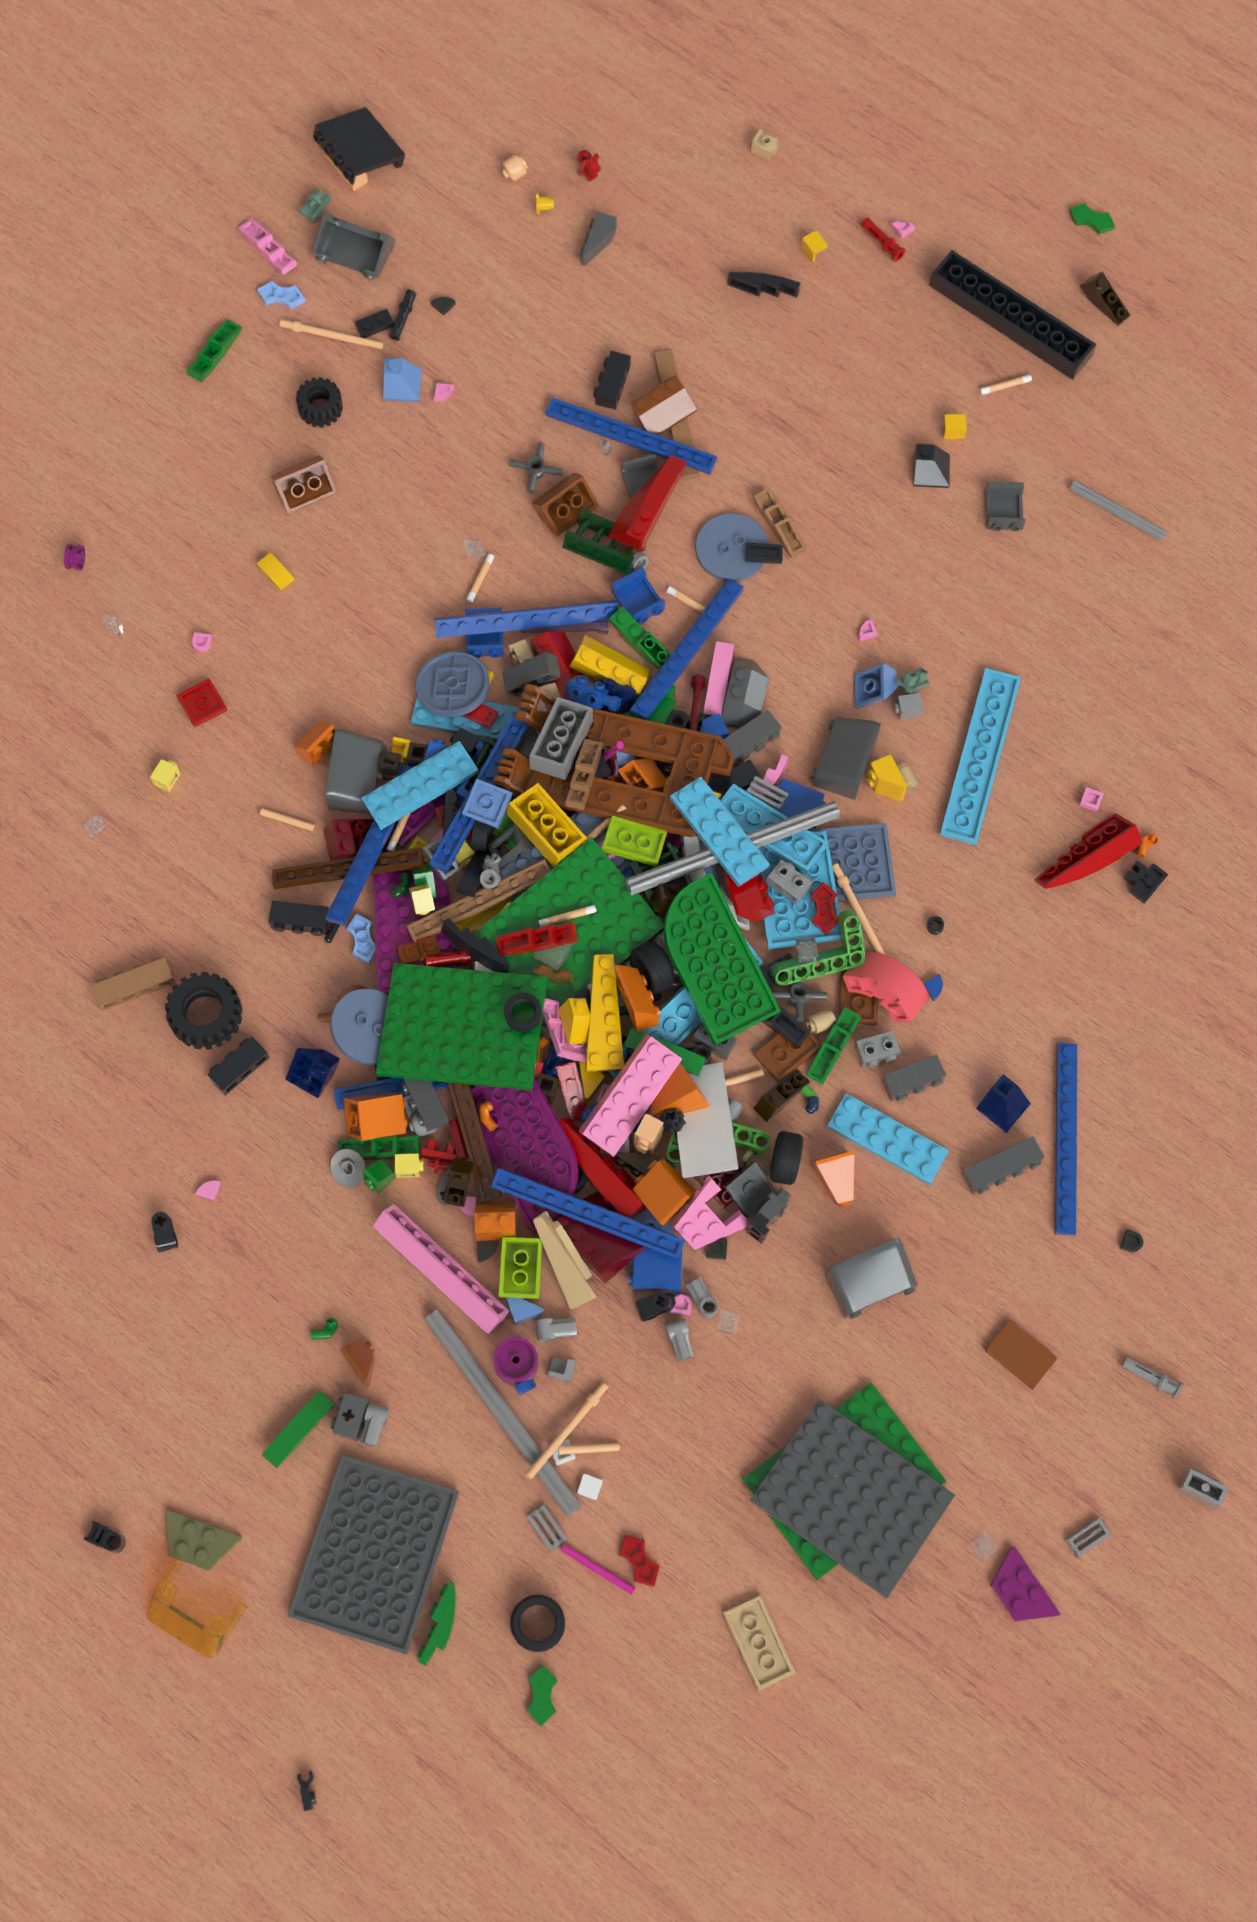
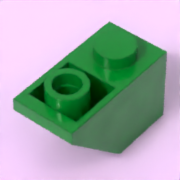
(378, 1176)

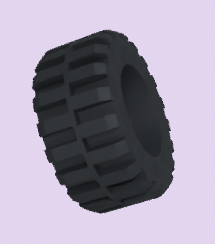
(198, 987)

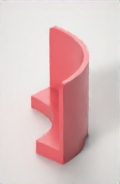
(891, 983)

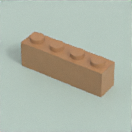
(133, 983)

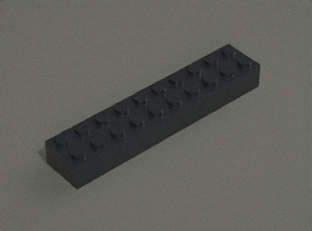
(1012, 314)

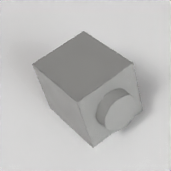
(909, 706)

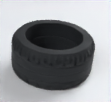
(654, 964)
(786, 1157)
(515, 1623)

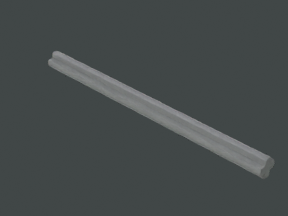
(705, 858)
(501, 1411)

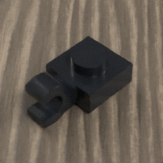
(308, 1796)

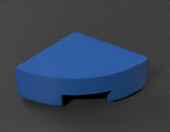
(479, 746)
(934, 987)
(525, 1386)

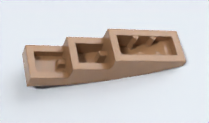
(779, 522)
(584, 774)

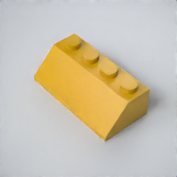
(603, 662)
(545, 824)

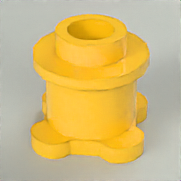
(544, 203)

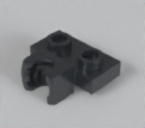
(1144, 881)

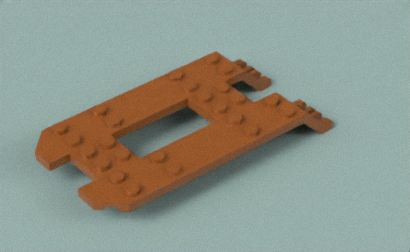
(690, 752)

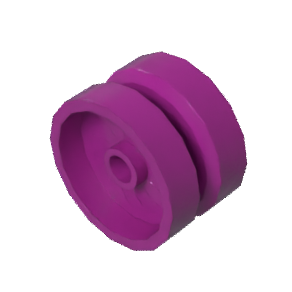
(526, 1355)

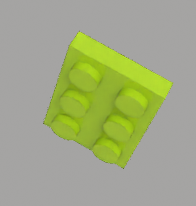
(634, 841)

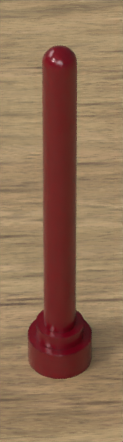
(697, 684)

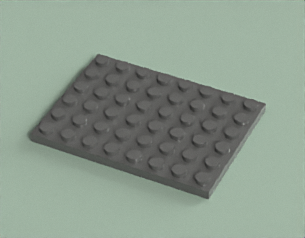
(852, 1498)
(374, 1554)

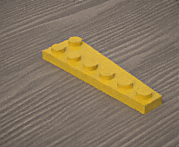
(604, 1043)

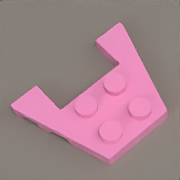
(563, 1049)
(700, 1224)

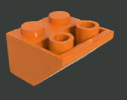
(316, 743)
(642, 774)

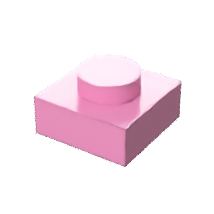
(1091, 799)

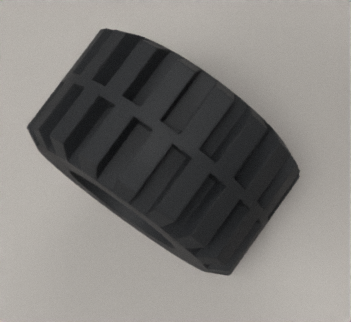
(319, 390)

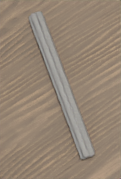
(1118, 510)

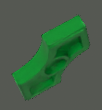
(1085, 216)
(542, 1684)

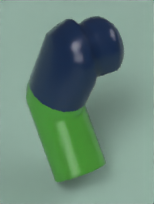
(813, 1099)

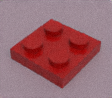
(201, 702)

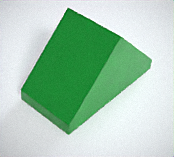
(424, 876)

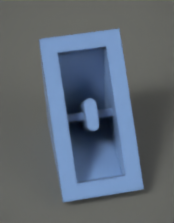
(523, 1310)

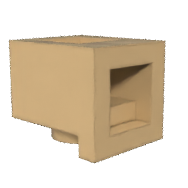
(764, 145)
(520, 651)

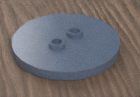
(723, 546)
(452, 684)
(359, 1024)

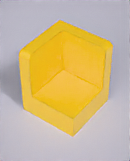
(813, 244)
(955, 426)
(401, 746)

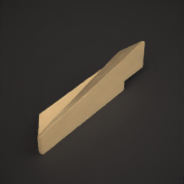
(565, 1260)

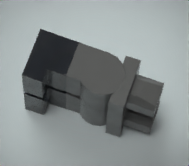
(768, 1215)

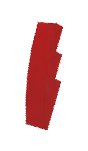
(536, 939)

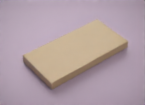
(758, 1642)

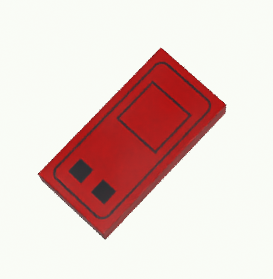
(483, 715)

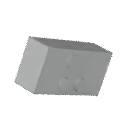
(561, 738)

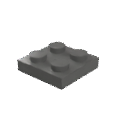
(750, 1189)

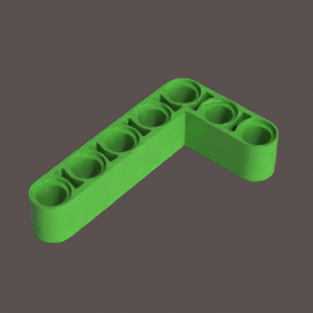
(827, 957)
(749, 1144)

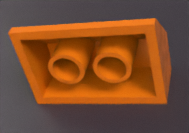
(637, 998)

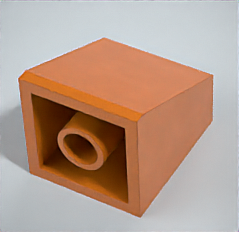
(375, 1115)
(663, 1190)
(495, 1221)

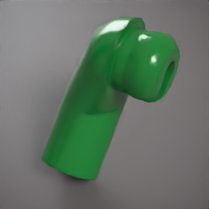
(327, 1331)

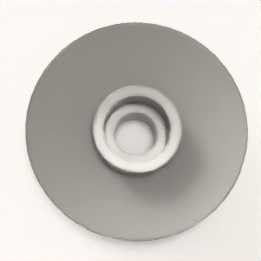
(342, 1171)

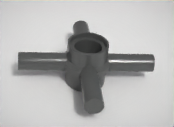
(535, 461)
(799, 1001)

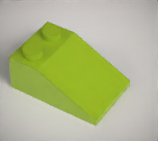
(520, 1267)

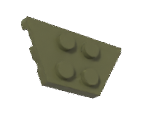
(197, 1541)

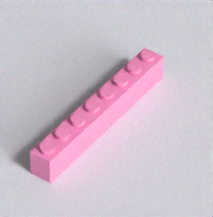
(441, 1268)

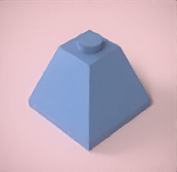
(401, 380)
(874, 684)

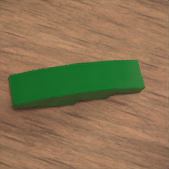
(214, 351)
(833, 1045)
(690, 1061)
(382, 1147)
(298, 1429)

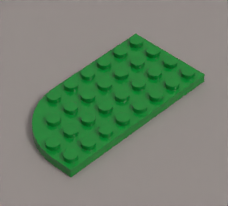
(715, 961)

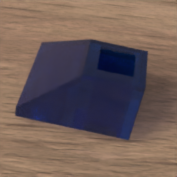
(625, 692)
(312, 1070)
(1004, 1103)

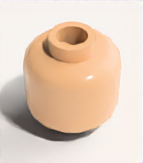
(514, 167)

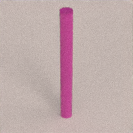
(613, 750)
(598, 1569)

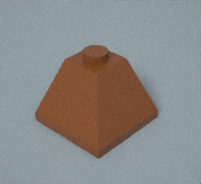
(361, 1359)

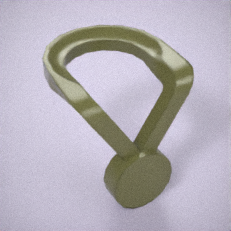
(749, 1154)

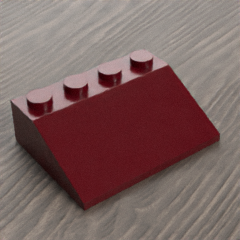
(599, 1249)

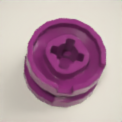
(74, 556)

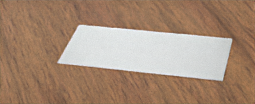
(707, 1137)

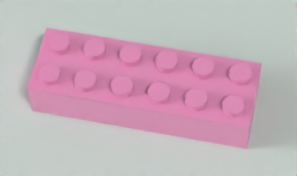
(630, 1095)

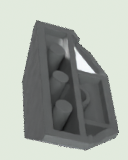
(744, 693)

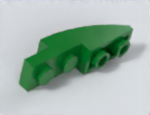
(637, 638)
(444, 1615)

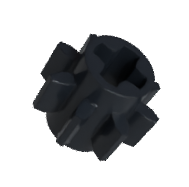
(673, 1120)

